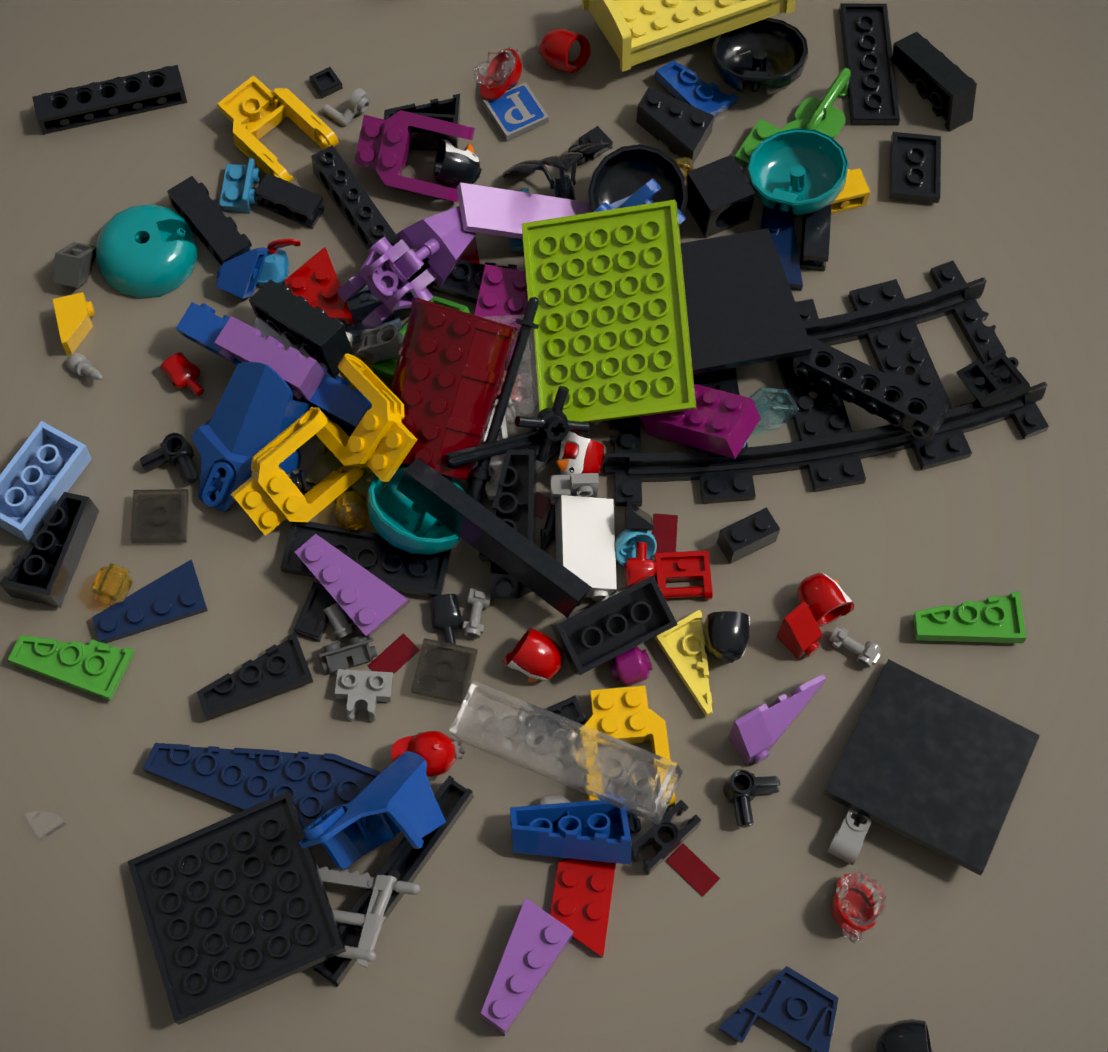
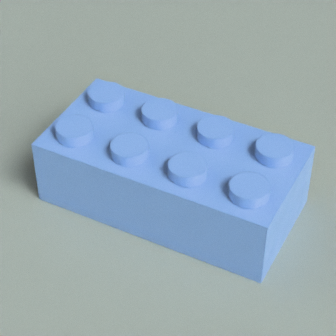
(38, 478)

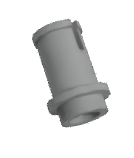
(338, 620)

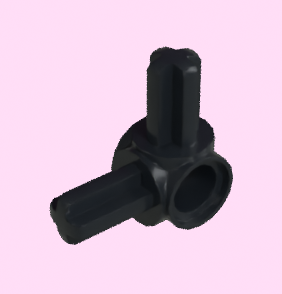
(165, 454)
(741, 798)

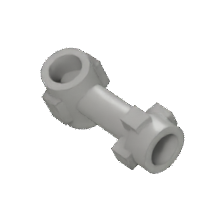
(478, 599)
(866, 654)

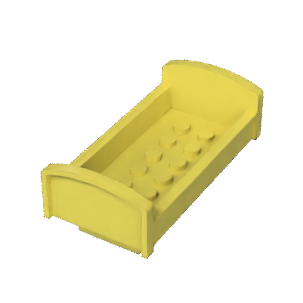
(658, 27)

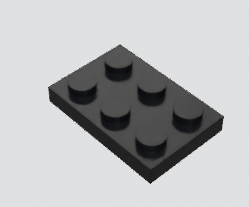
(915, 167)

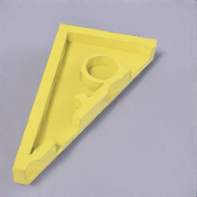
(686, 652)

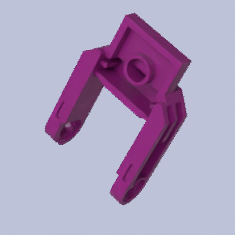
(386, 145)

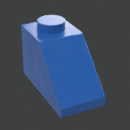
(242, 273)

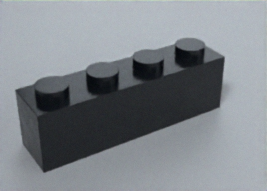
(207, 220)

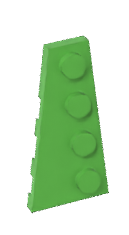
(982, 621)
(75, 664)

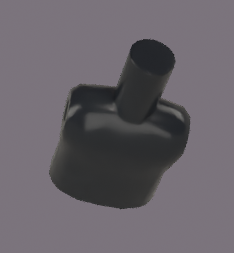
(446, 615)

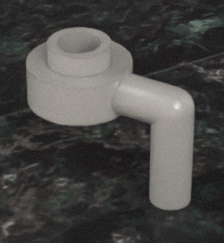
(357, 103)

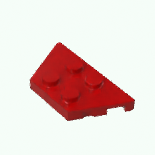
(318, 285)
(584, 900)

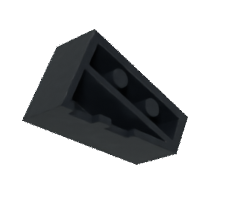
(443, 110)
(674, 123)

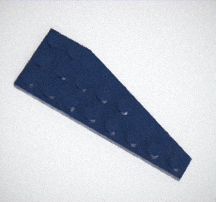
(255, 775)

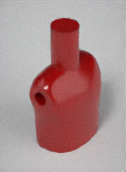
(182, 373)
(640, 566)

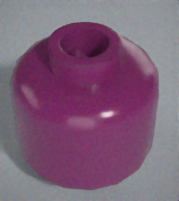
(632, 666)

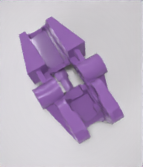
(439, 239)

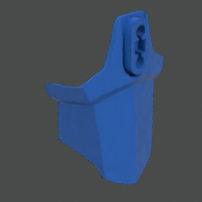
(247, 418)
(389, 804)

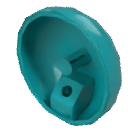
(798, 170)
(146, 251)
(404, 522)

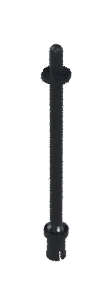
(481, 474)

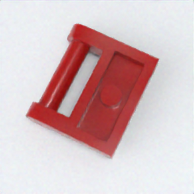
(684, 567)

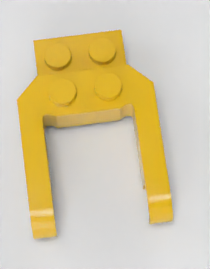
(258, 110)
(380, 437)
(270, 493)
(626, 716)

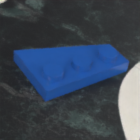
(690, 89)

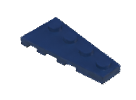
(784, 238)
(157, 604)

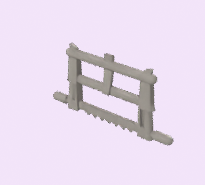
(373, 920)

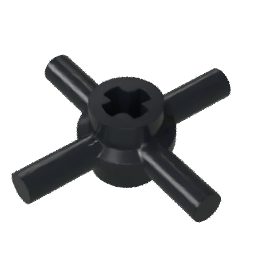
(552, 424)

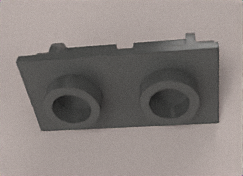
(337, 654)

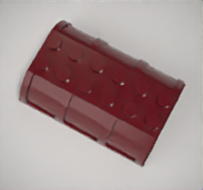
(449, 381)

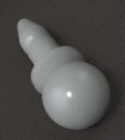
(82, 366)

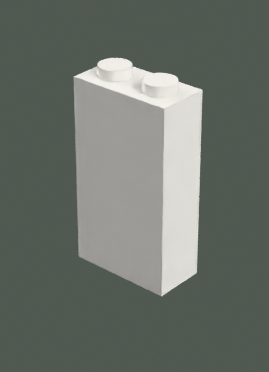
(587, 541)

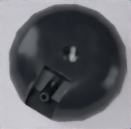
(774, 60)
(629, 169)

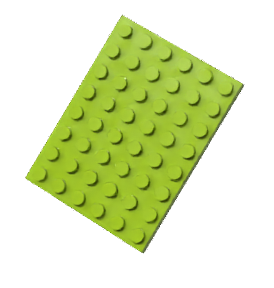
(611, 312)

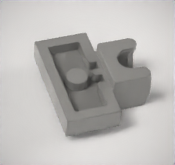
(579, 485)
(363, 690)

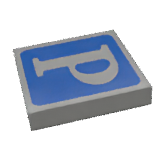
(516, 111)

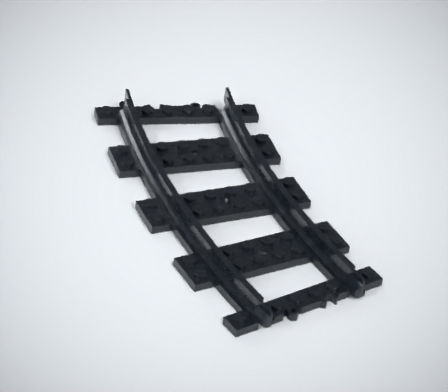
(822, 424)

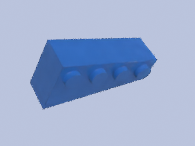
(572, 831)

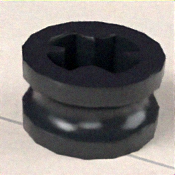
(300, 481)

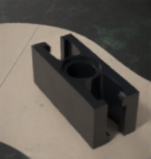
(289, 200)
(815, 239)
(666, 825)

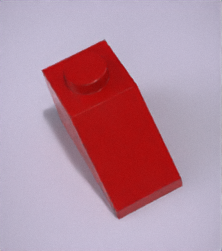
(800, 632)

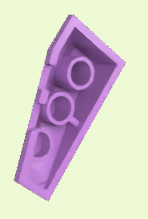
(763, 727)

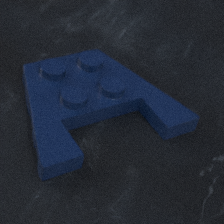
(790, 1006)

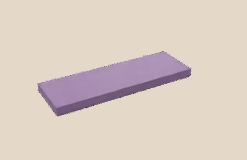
(503, 211)

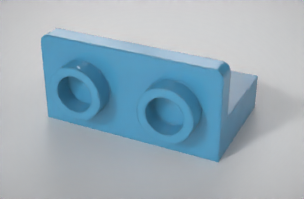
(238, 187)

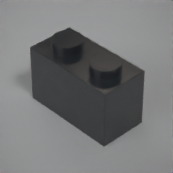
(748, 535)

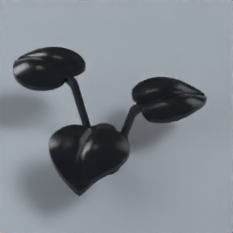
(563, 184)

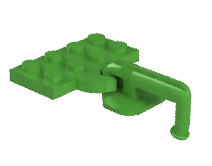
(811, 115)

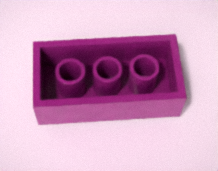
(502, 292)
(716, 425)

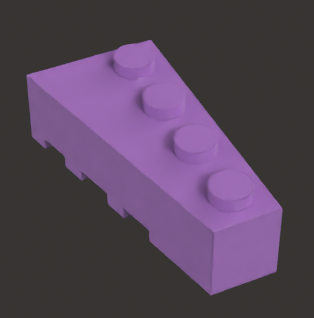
(247, 345)
(355, 589)
(528, 958)

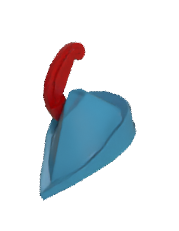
(276, 262)

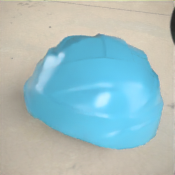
(626, 544)

